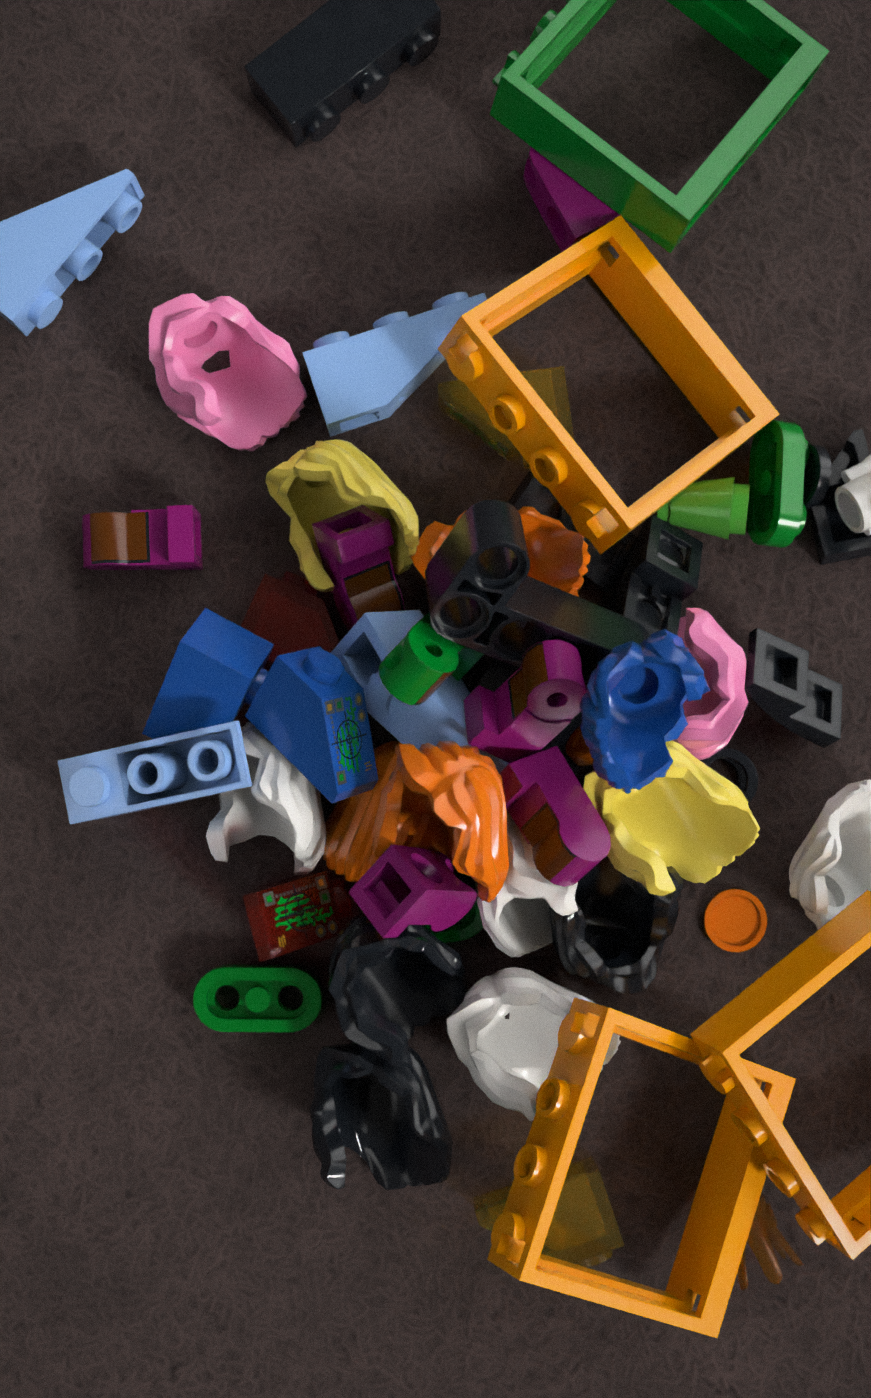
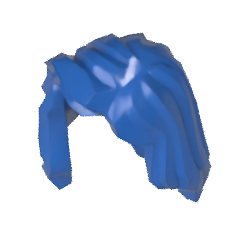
(637, 707)

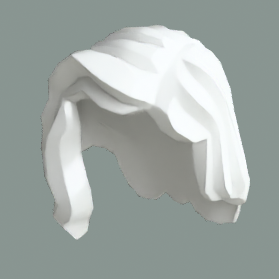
(276, 805)
(835, 856)
(520, 912)
(516, 1053)

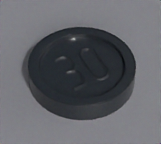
(816, 476)

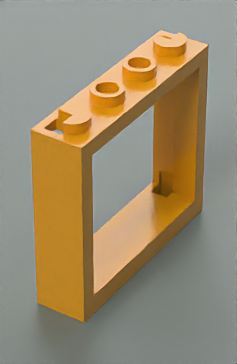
(667, 328)
(746, 1018)
(720, 1210)

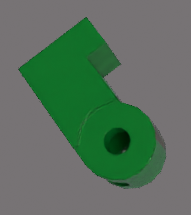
(424, 663)

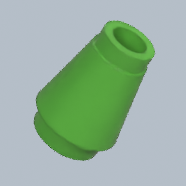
(710, 507)

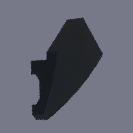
(832, 536)

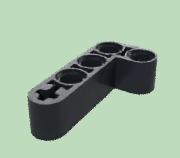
(490, 604)

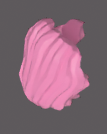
(235, 403)
(724, 664)

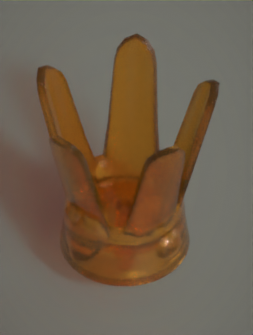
(761, 1236)

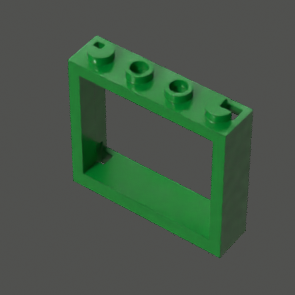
(744, 26)

